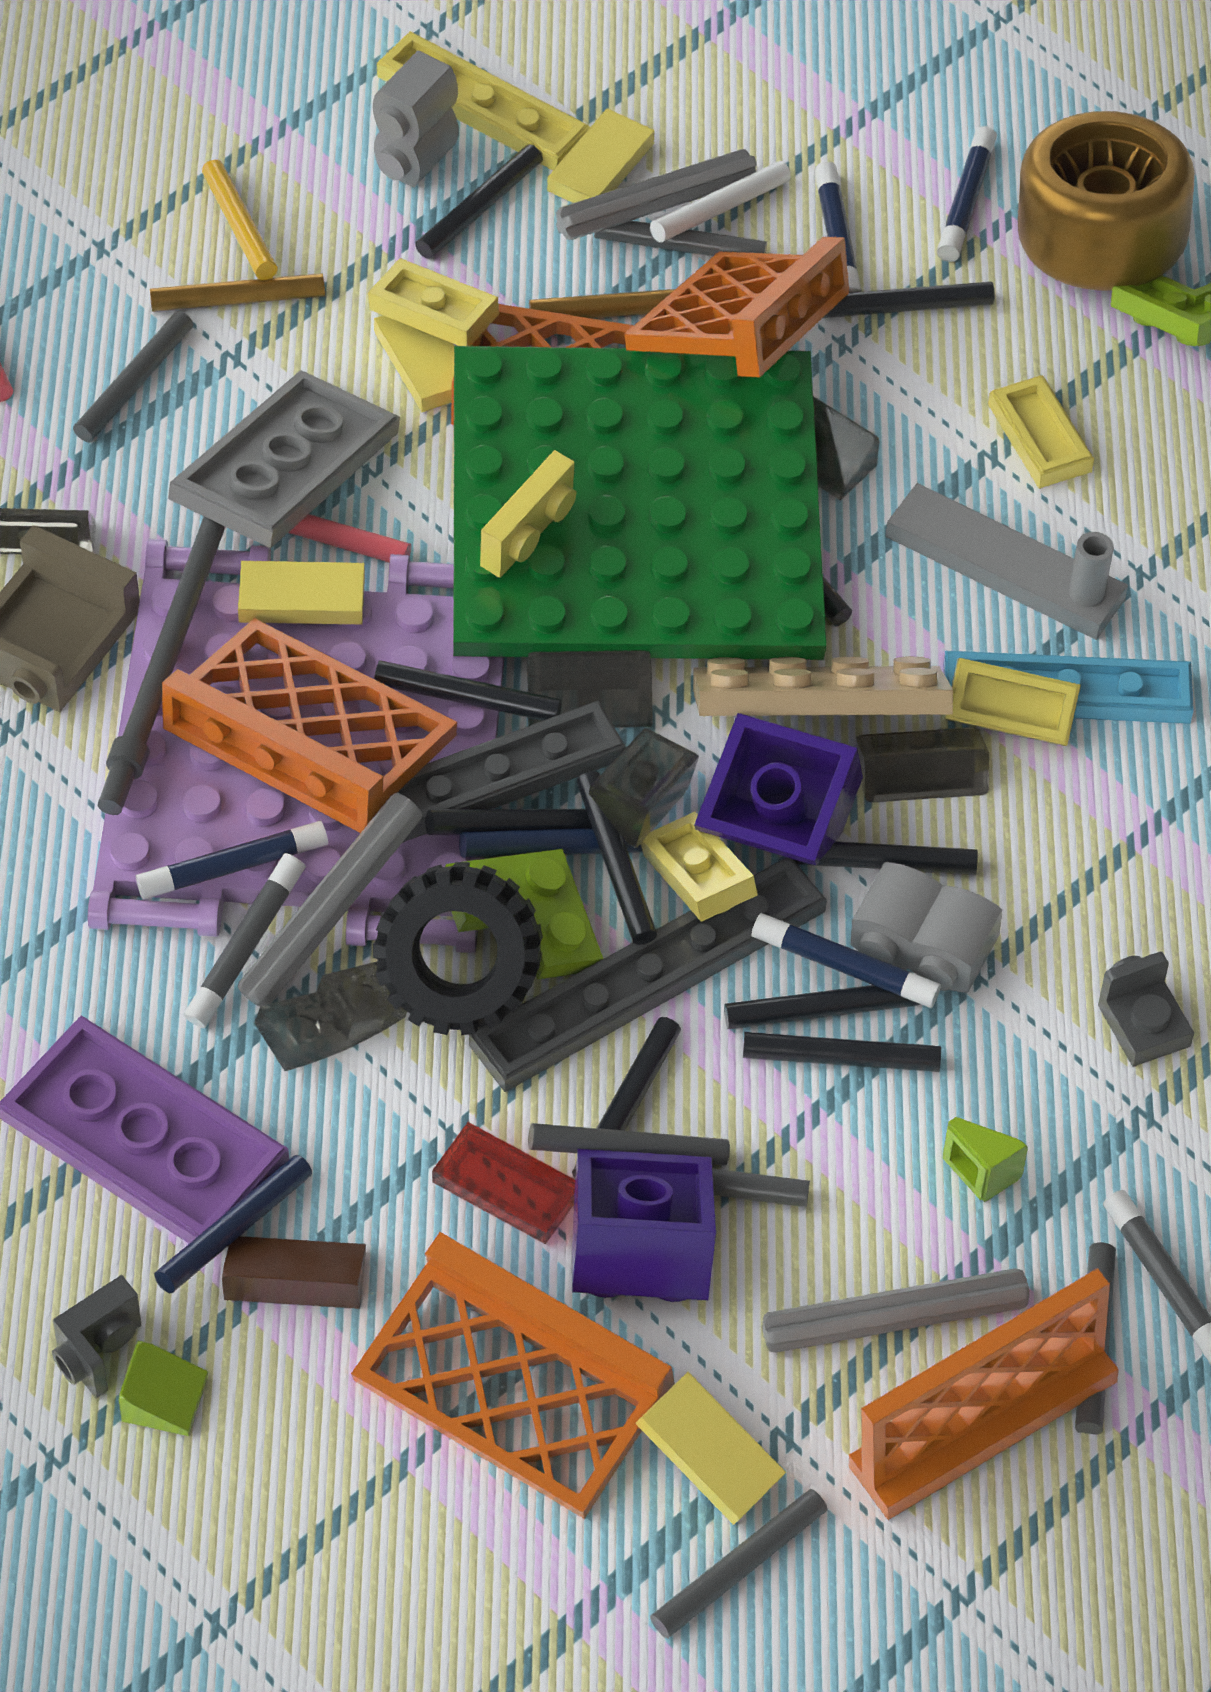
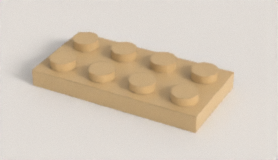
(842, 689)

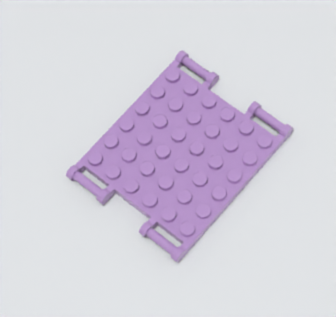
(200, 804)

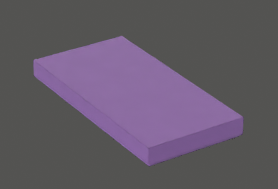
(140, 1130)

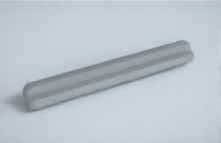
(653, 194)
(330, 900)
(895, 1310)

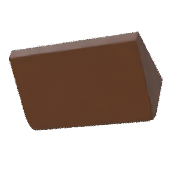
(294, 1272)

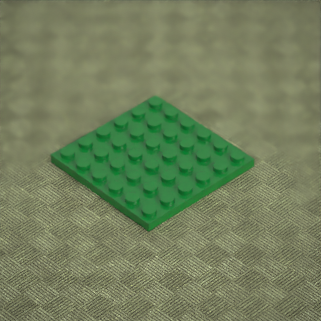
(685, 515)

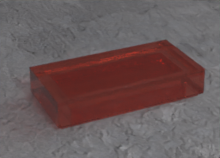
(505, 1182)

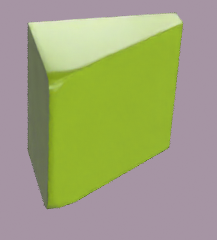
(983, 1157)
(161, 1390)

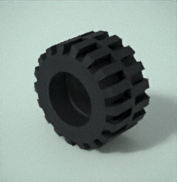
(446, 1003)

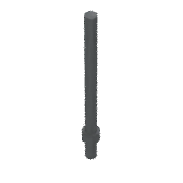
(129, 751)

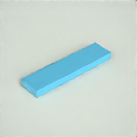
(1109, 686)

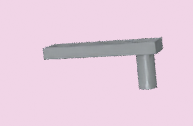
(1059, 586)

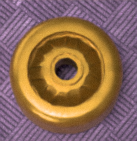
(1105, 200)

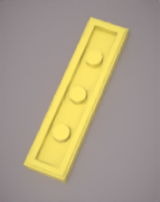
(494, 104)

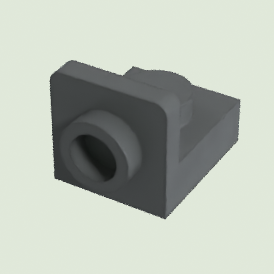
(1143, 1009)
(95, 1326)

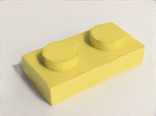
(433, 303)
(518, 524)
(698, 867)

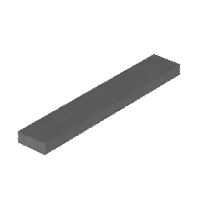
(639, 978)

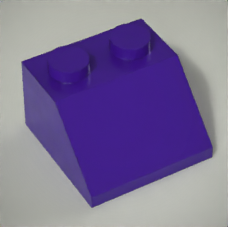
(781, 790)
(643, 1225)

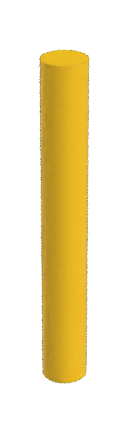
(239, 220)

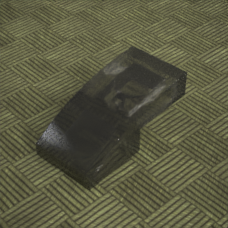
(334, 1018)

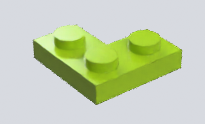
(1169, 307)
(548, 882)

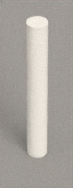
(720, 201)

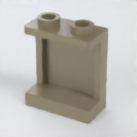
(61, 617)

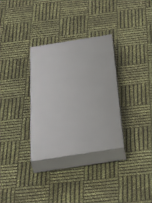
(284, 458)

